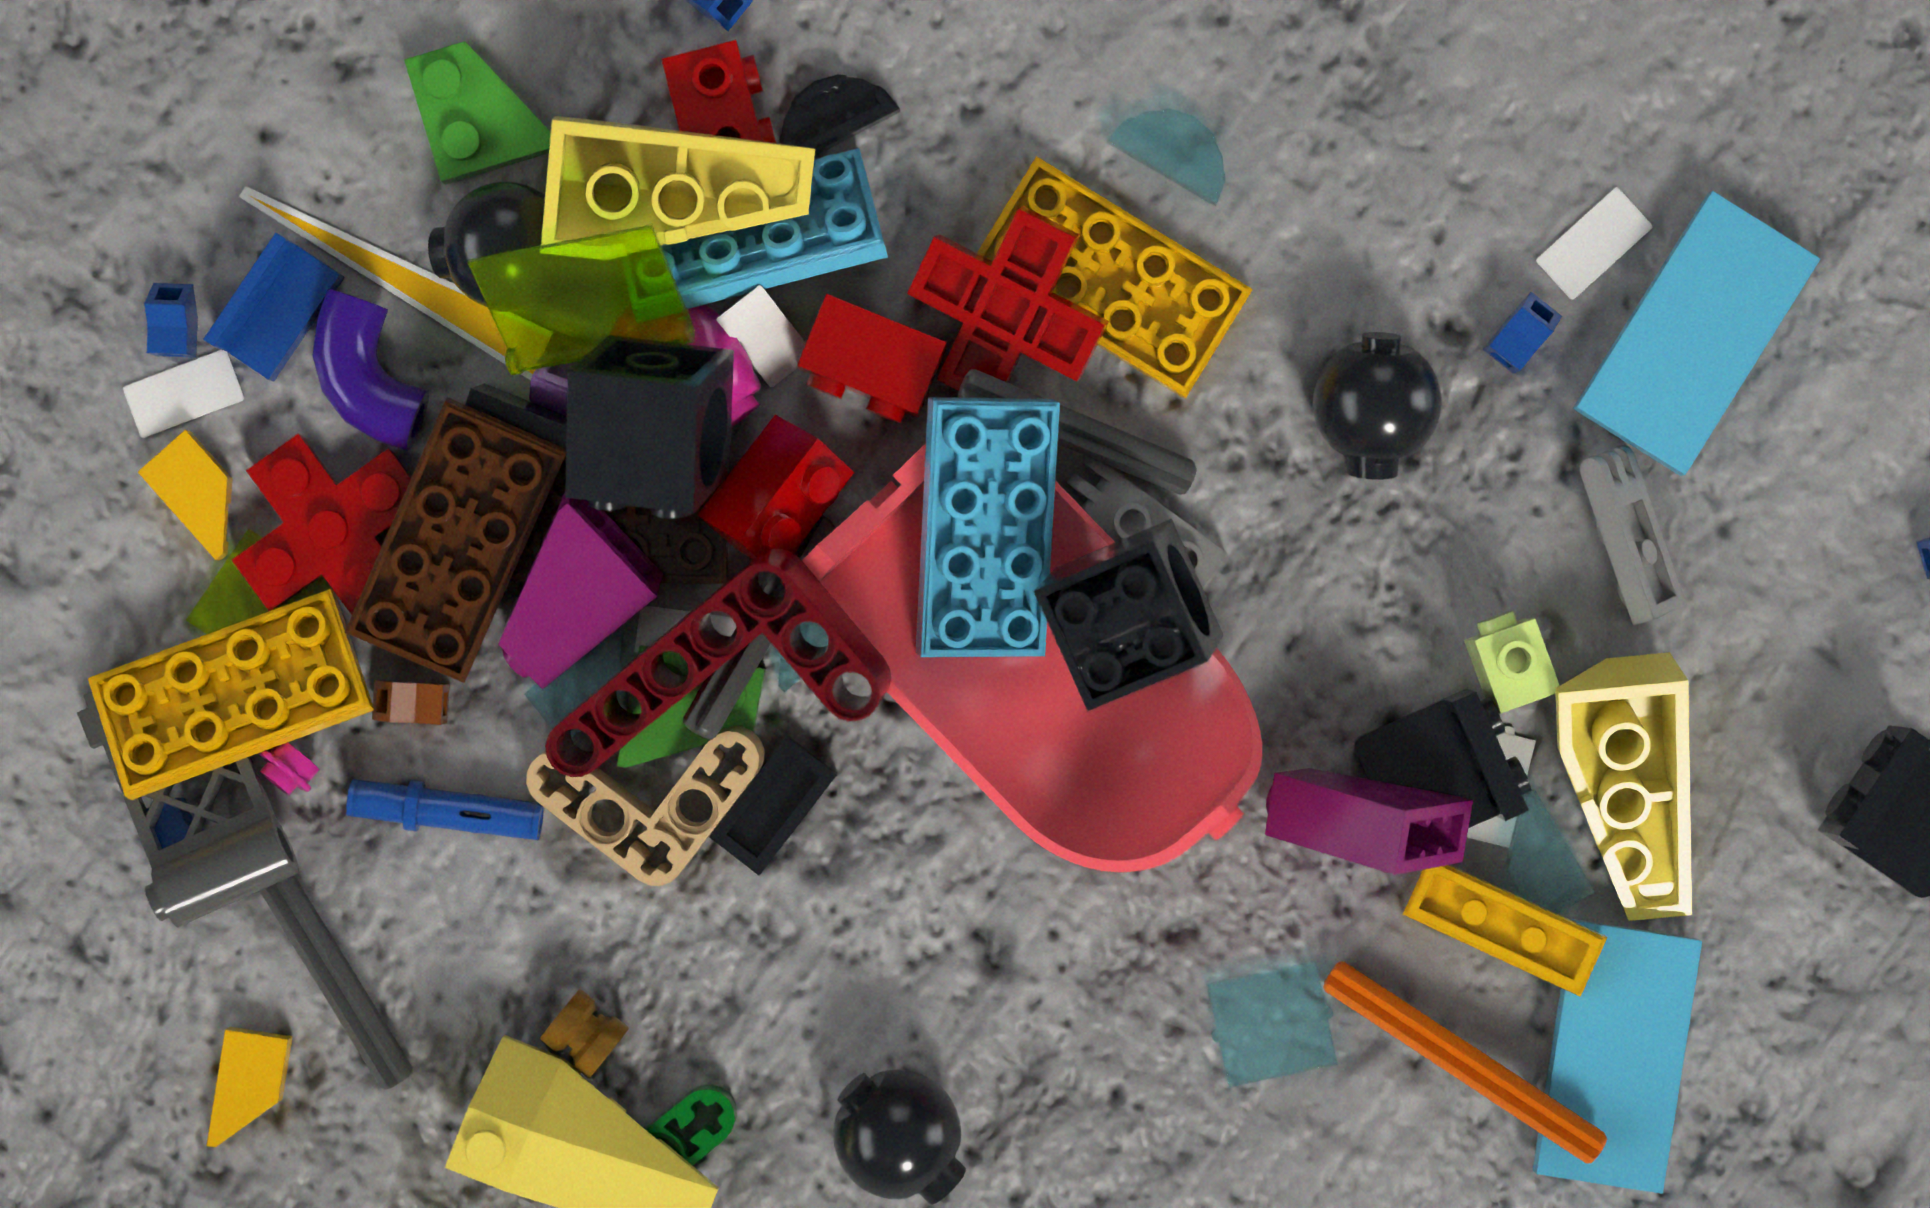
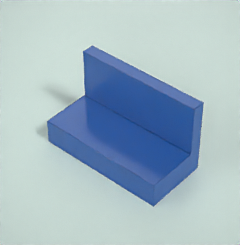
(273, 307)

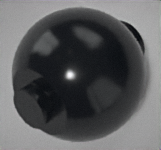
(486, 223)
(1377, 404)
(899, 1136)

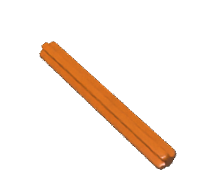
(1465, 1062)

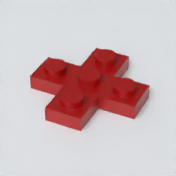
(1009, 302)
(326, 524)

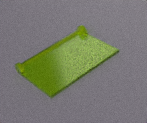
(574, 293)

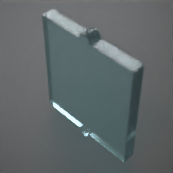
(1272, 1023)

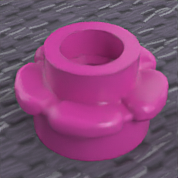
(288, 768)

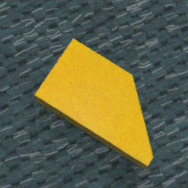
(194, 490)
(248, 1080)

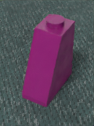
(576, 592)
(1368, 820)

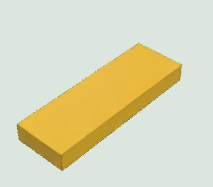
(1506, 926)

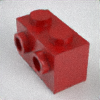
(715, 92)
(870, 357)
(776, 490)

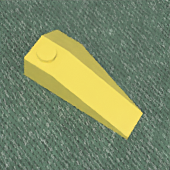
(678, 181)
(1630, 767)
(564, 1143)

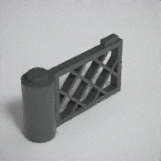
(212, 864)

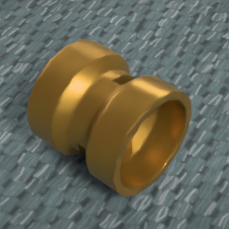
(587, 1035)

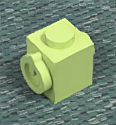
(1511, 661)

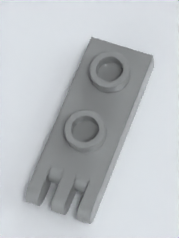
(1126, 510)
(1631, 535)

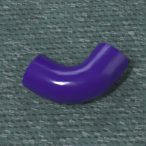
(355, 380)

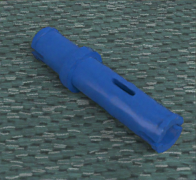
(443, 809)

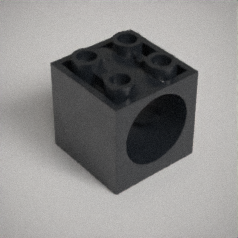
(648, 425)
(1129, 615)

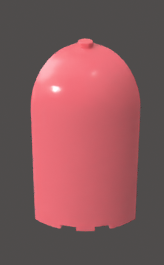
(1090, 786)

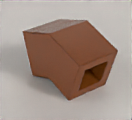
(410, 702)

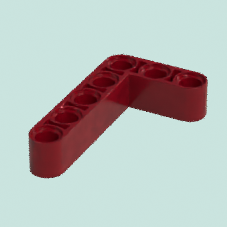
(708, 650)

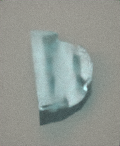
(1175, 148)

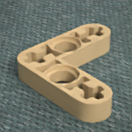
(665, 823)

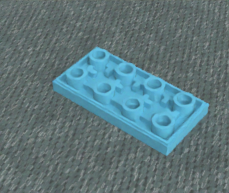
(834, 235)
(1696, 333)
(986, 526)
(1623, 1056)

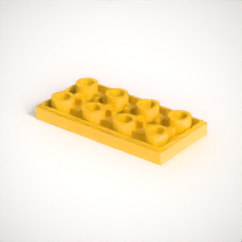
(1159, 297)
(230, 694)

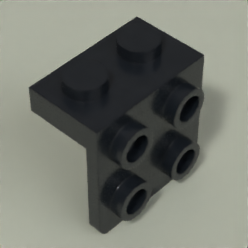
(1451, 752)
(1887, 809)

